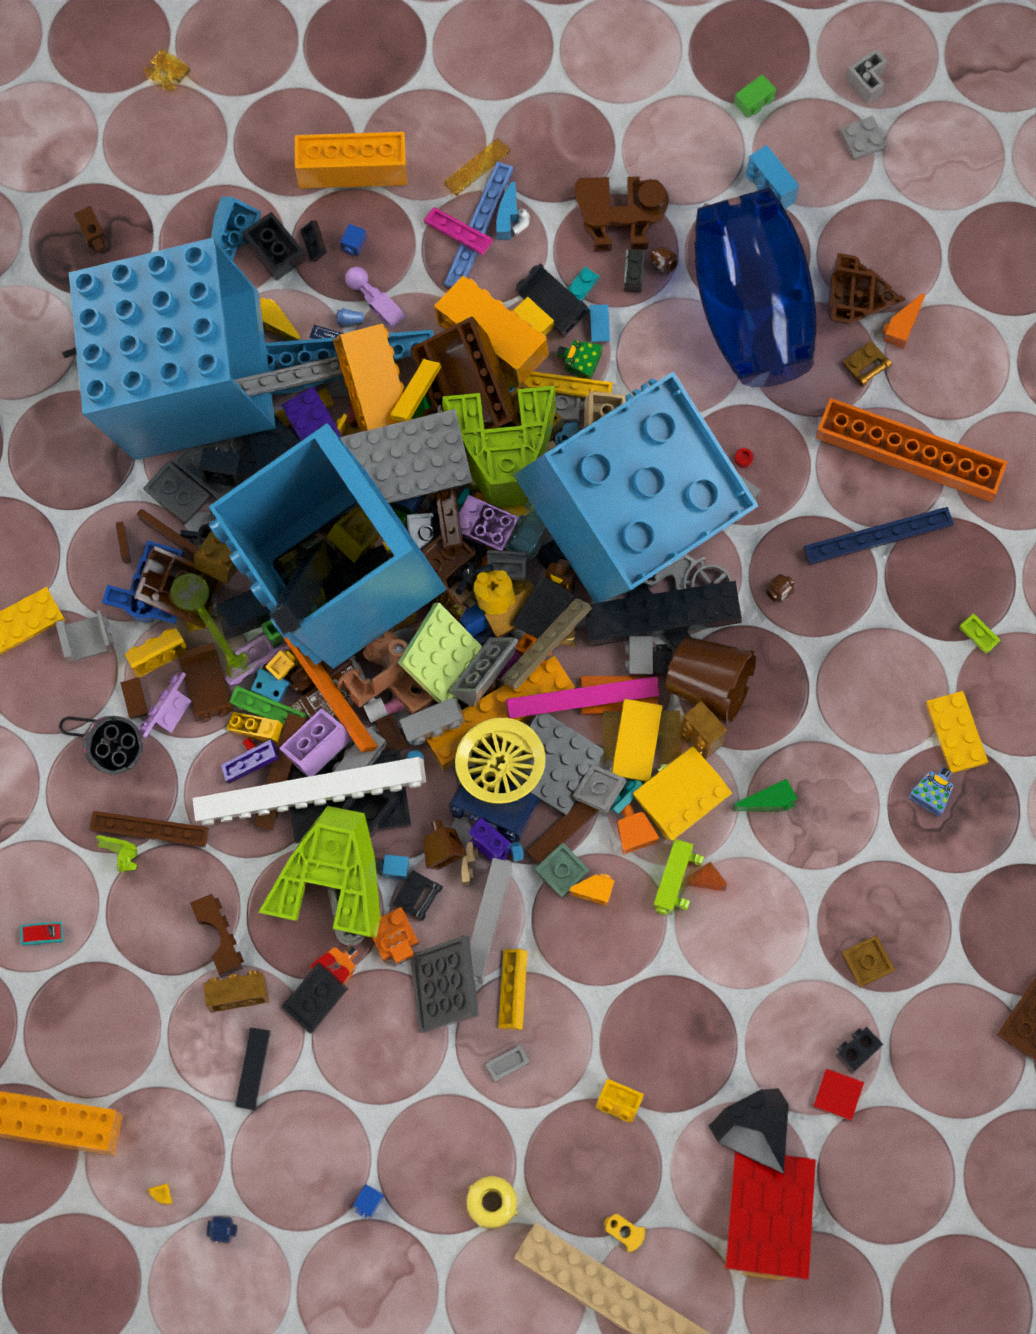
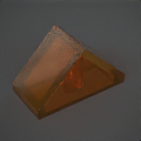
(708, 878)

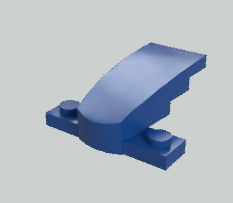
(125, 599)

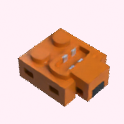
(395, 937)

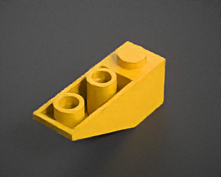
(256, 727)

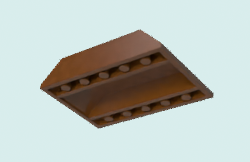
(468, 368)

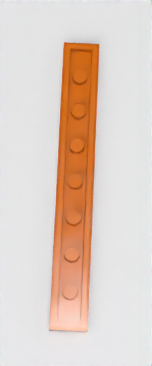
(335, 700)

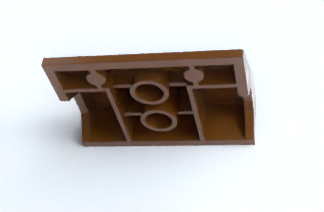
(156, 583)

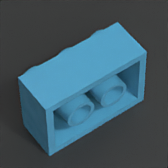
(768, 171)

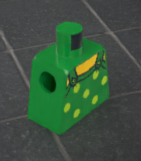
(581, 358)

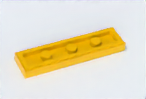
(415, 390)

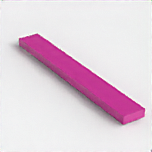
(582, 697)

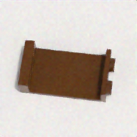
(205, 682)

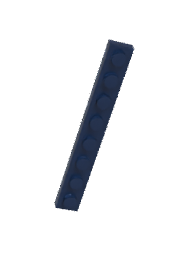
(878, 535)

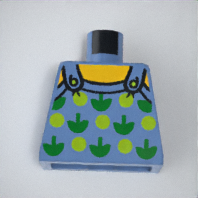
(933, 791)

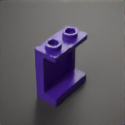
(489, 841)

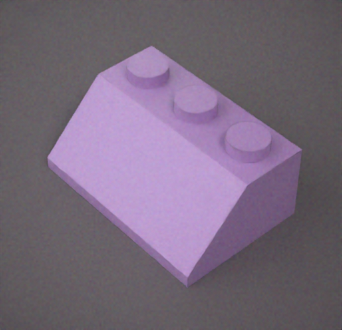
(316, 743)

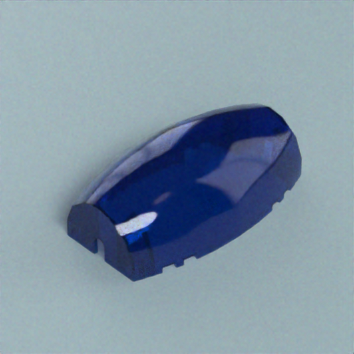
(756, 288)

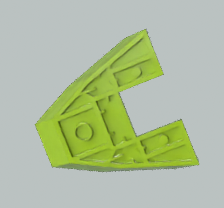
(501, 452)
(333, 855)

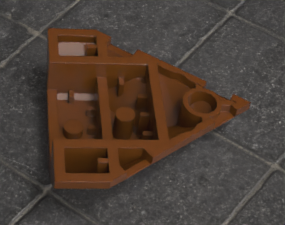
(857, 291)

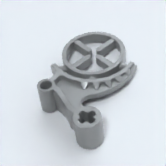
(680, 569)

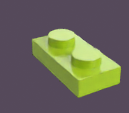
(979, 633)

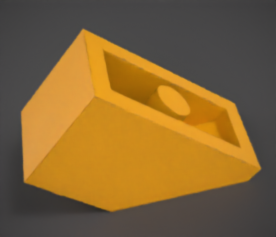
(594, 889)

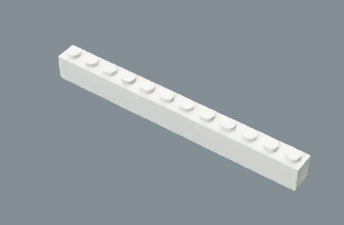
(309, 790)

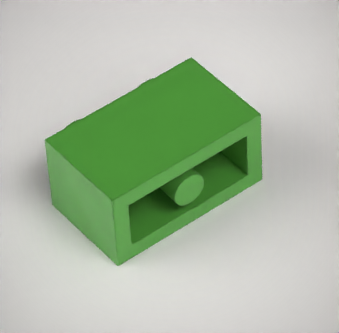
(755, 96)

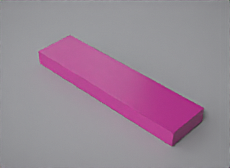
(458, 231)

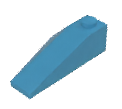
(230, 221)

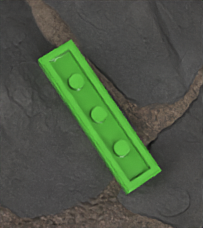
(262, 706)

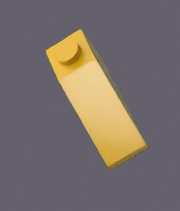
(276, 321)

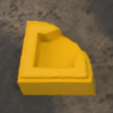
(161, 1194)

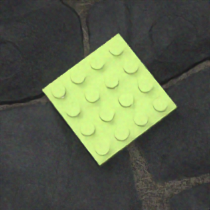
(439, 653)

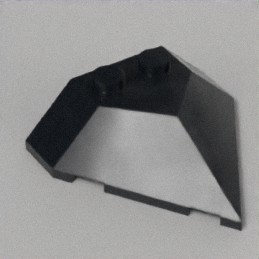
(756, 1127)

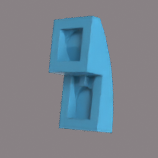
(599, 323)

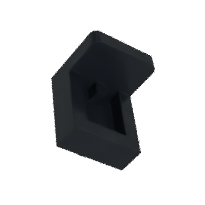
(661, 658)

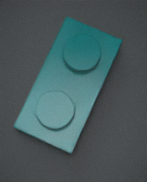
(583, 283)
(625, 796)

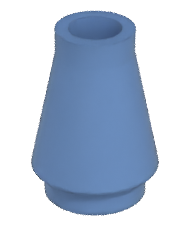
(349, 317)

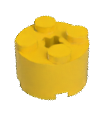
(494, 592)

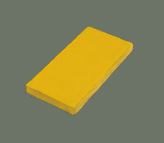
(636, 740)

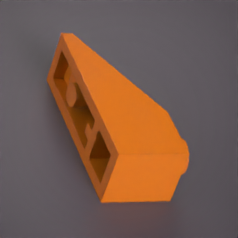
(901, 324)

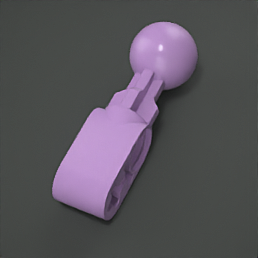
(380, 303)

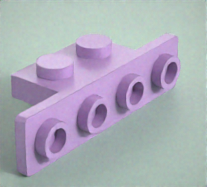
(259, 652)
(168, 709)

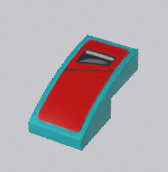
(41, 933)

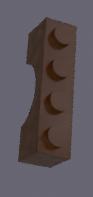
(226, 958)

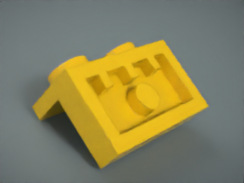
(619, 1100)

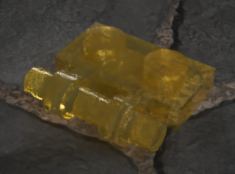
(171, 66)

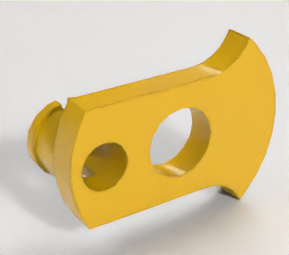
(636, 1234)

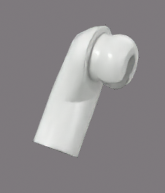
(523, 222)

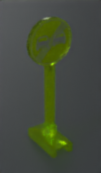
(190, 594)

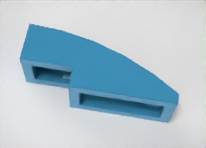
(506, 213)

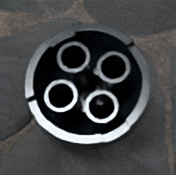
(122, 745)

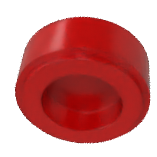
(743, 457)

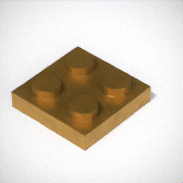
(868, 961)

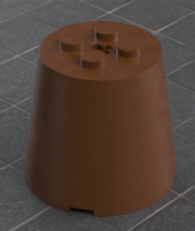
(712, 675)

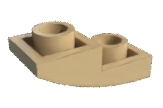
(468, 860)

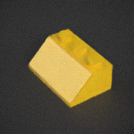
(155, 652)

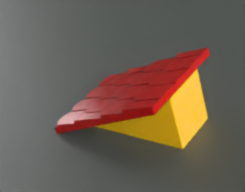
(771, 1218)

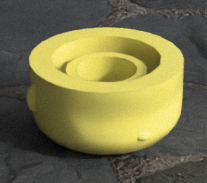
(495, 1219)

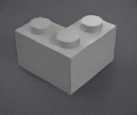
(865, 75)

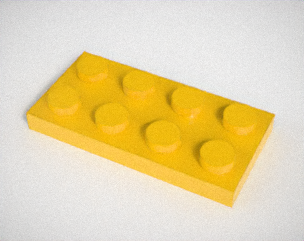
(28, 619)
(956, 732)

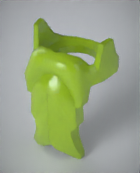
(125, 849)

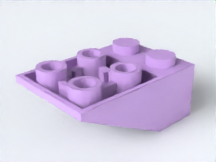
(486, 523)

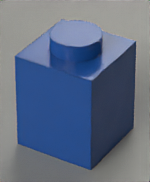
(353, 240)
(474, 620)
(368, 1201)

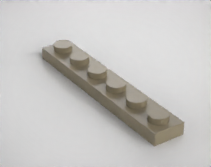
(546, 643)

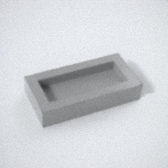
(507, 1063)

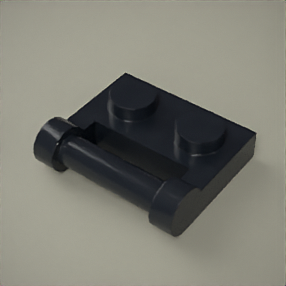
(412, 892)

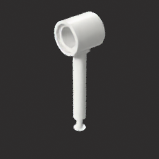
(374, 708)

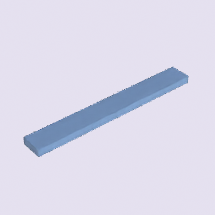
(481, 220)

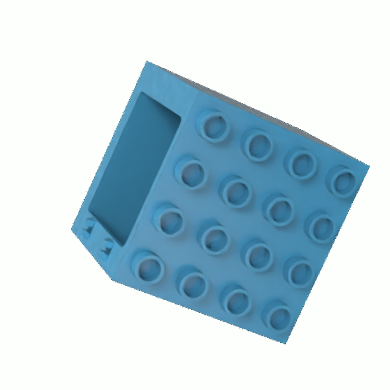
(164, 349)
(636, 489)
(291, 503)

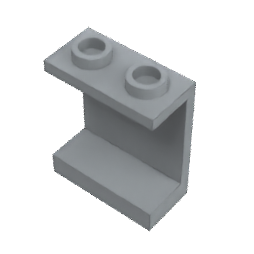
(85, 638)

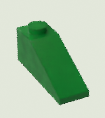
(770, 799)

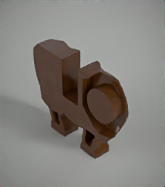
(646, 205)

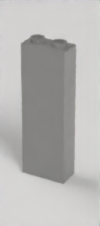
(489, 916)

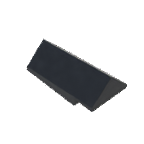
(242, 614)

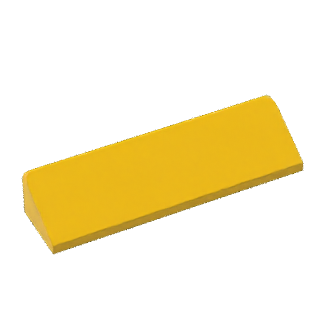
(512, 989)

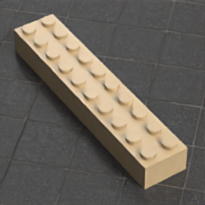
(599, 1286)

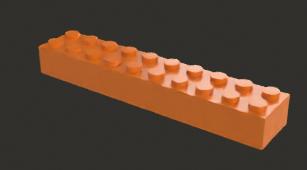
(911, 449)

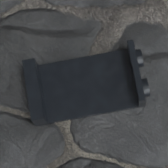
(552, 299)

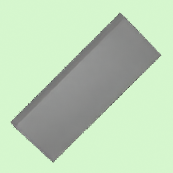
(483, 669)

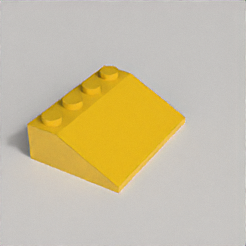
(681, 793)

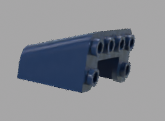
(508, 817)

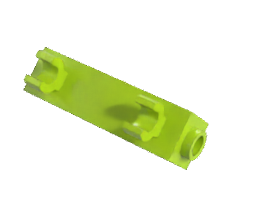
(673, 877)

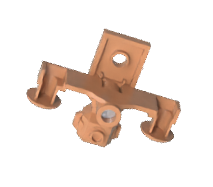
(386, 652)

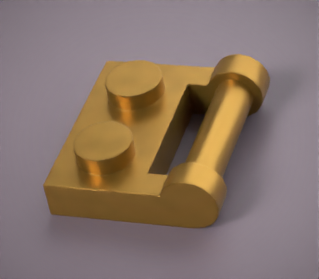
(863, 359)

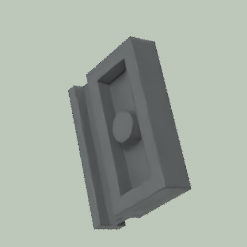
(512, 562)

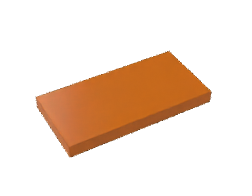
(616, 706)

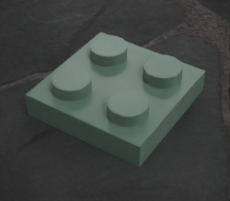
(562, 870)

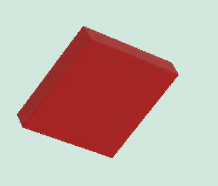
(838, 1094)

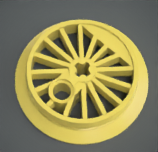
(513, 733)

